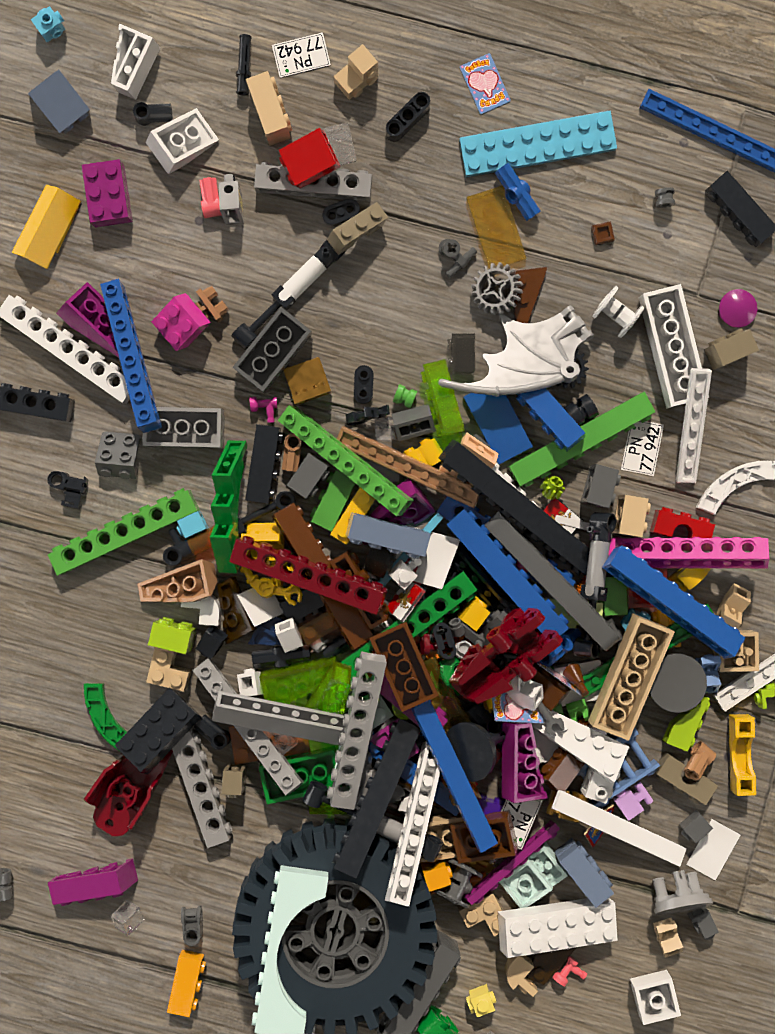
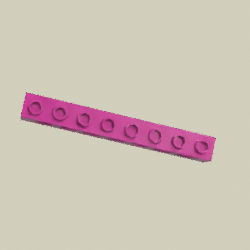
(696, 558)

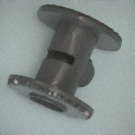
(460, 883)

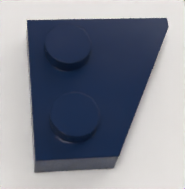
(266, 633)

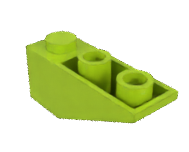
(684, 726)

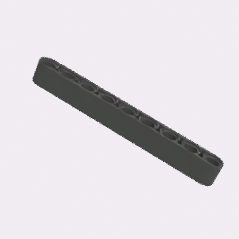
(553, 581)

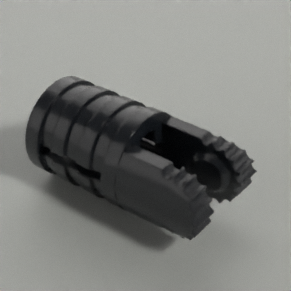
(335, 647)

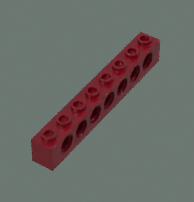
(242, 556)

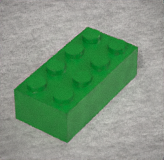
(310, 766)

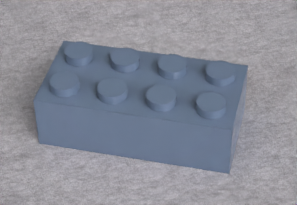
(387, 534)

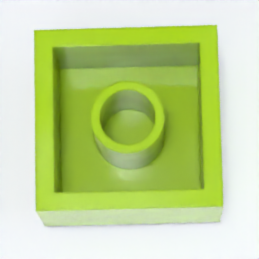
(172, 635)

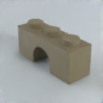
(350, 231)
(671, 770)

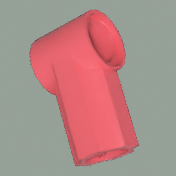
(210, 197)

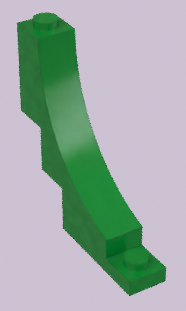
(224, 507)

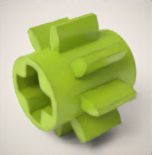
(552, 487)

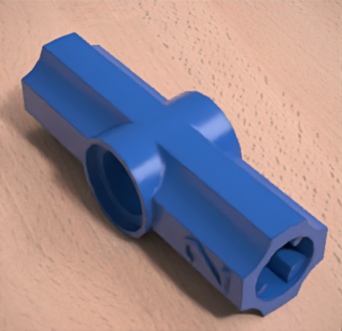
(517, 191)
(566, 645)

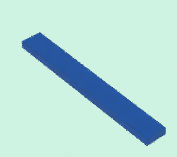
(709, 129)
(454, 776)

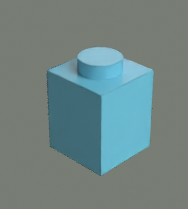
(192, 524)

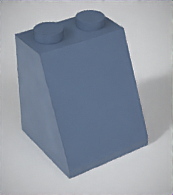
(59, 102)

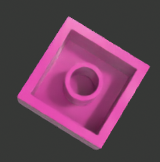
(180, 321)

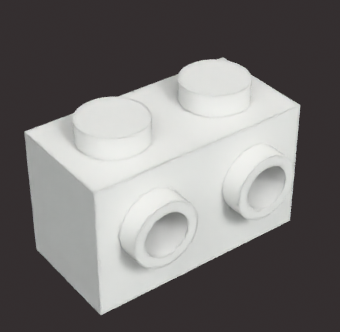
(597, 787)

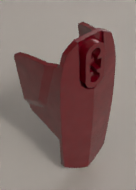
(124, 785)

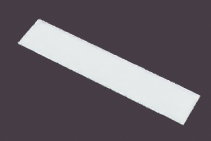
(571, 522)

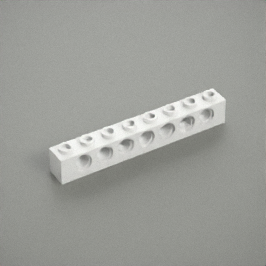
(10, 312)
(413, 829)

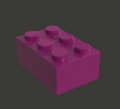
(107, 193)

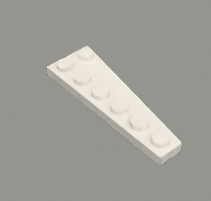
(587, 745)

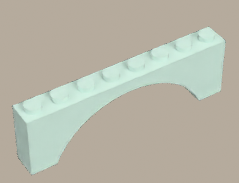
(294, 892)

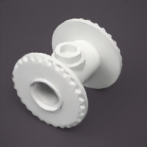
(618, 312)

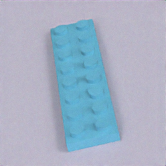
(538, 143)

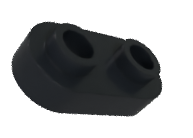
(340, 211)
(363, 384)

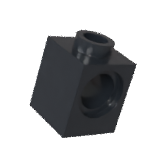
(211, 642)

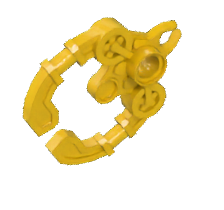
(268, 587)

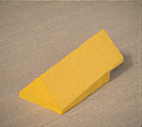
(47, 226)

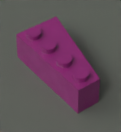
(520, 764)
(93, 883)

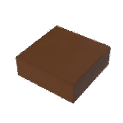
(603, 233)

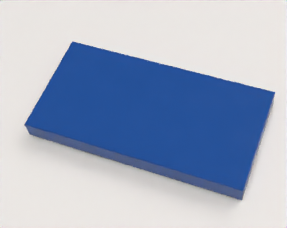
(498, 424)

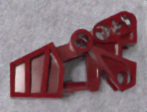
(481, 679)

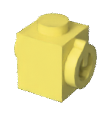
(481, 1000)

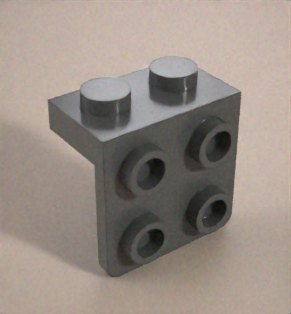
(117, 455)

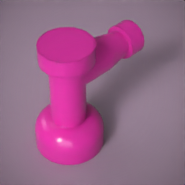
(270, 404)

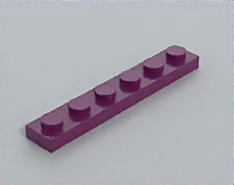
(506, 867)

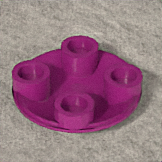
(737, 308)

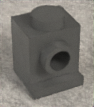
(703, 923)

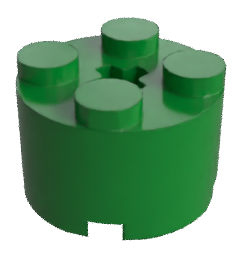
(436, 1023)

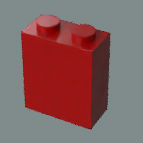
(309, 158)

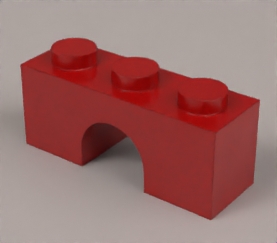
(666, 521)

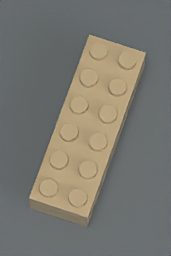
(630, 677)

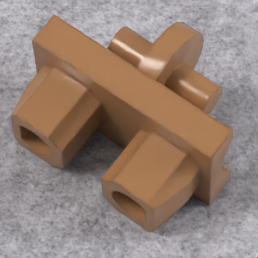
(217, 310)

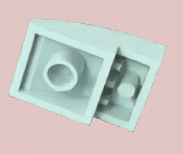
(534, 877)

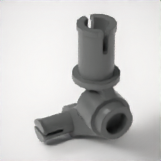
(459, 629)

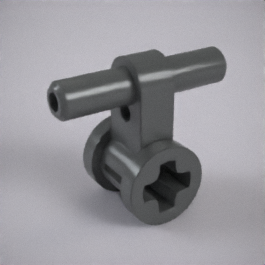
(460, 261)

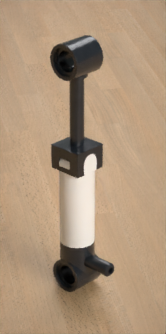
(290, 291)

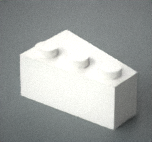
(133, 61)

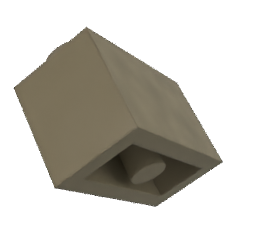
(234, 780)

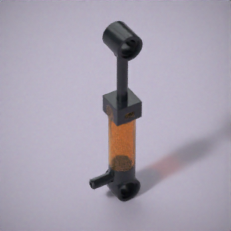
(201, 542)

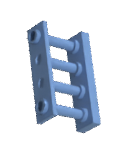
(648, 768)

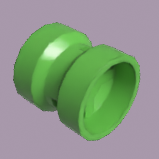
(404, 396)

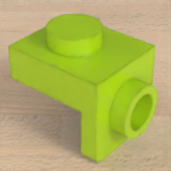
(763, 693)

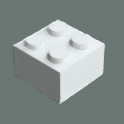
(655, 997)

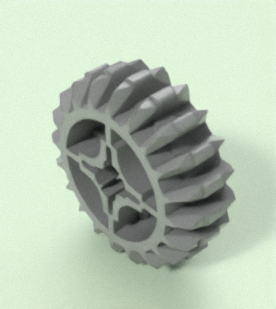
(504, 284)

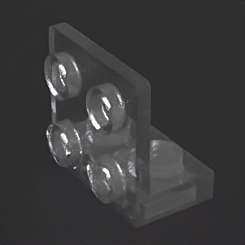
(341, 142)

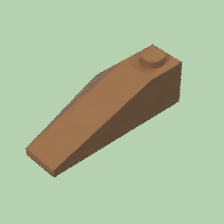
(183, 584)

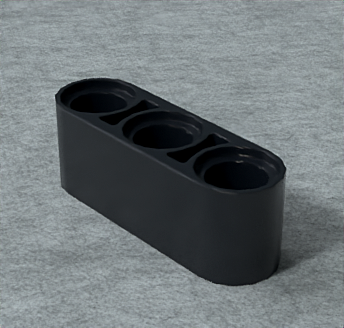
(409, 108)

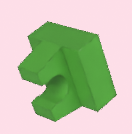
(577, 709)

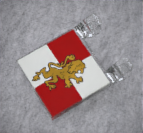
(404, 601)

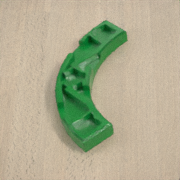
(101, 714)

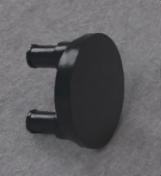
(475, 749)

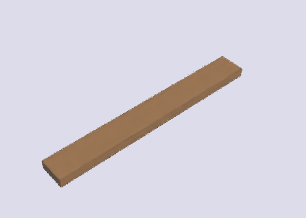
(408, 466)

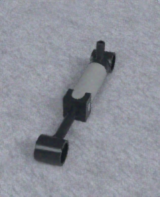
(594, 589)
(388, 828)

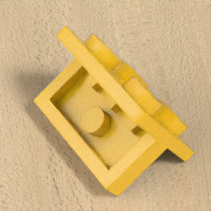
(265, 533)

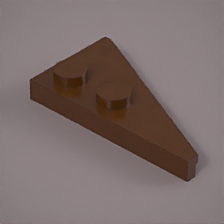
(532, 282)

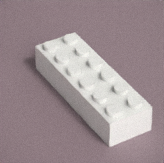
(670, 341)
(556, 927)

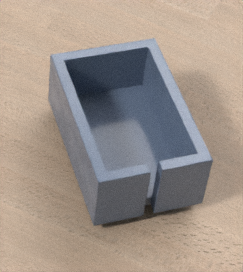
(585, 871)

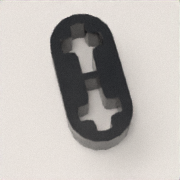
(439, 642)

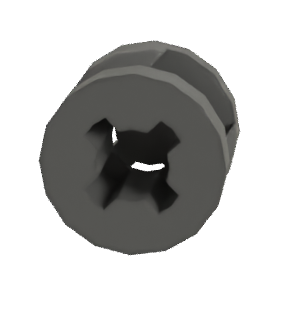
(665, 197)

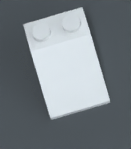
(181, 140)

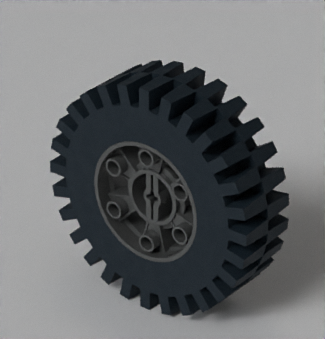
(377, 972)

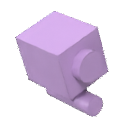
(629, 802)

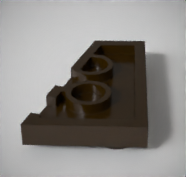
(235, 617)

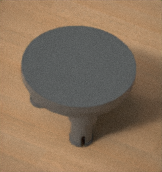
(679, 683)

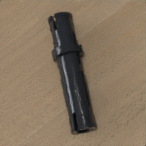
(243, 64)

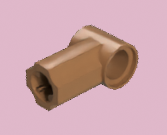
(291, 455)
(700, 759)

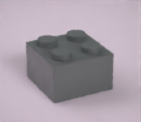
(309, 476)
(600, 486)

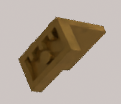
(307, 381)

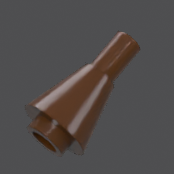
(574, 675)

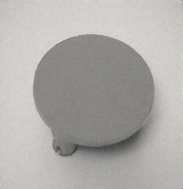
(686, 897)

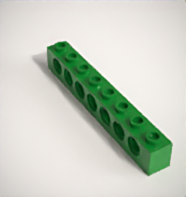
(467, 593)

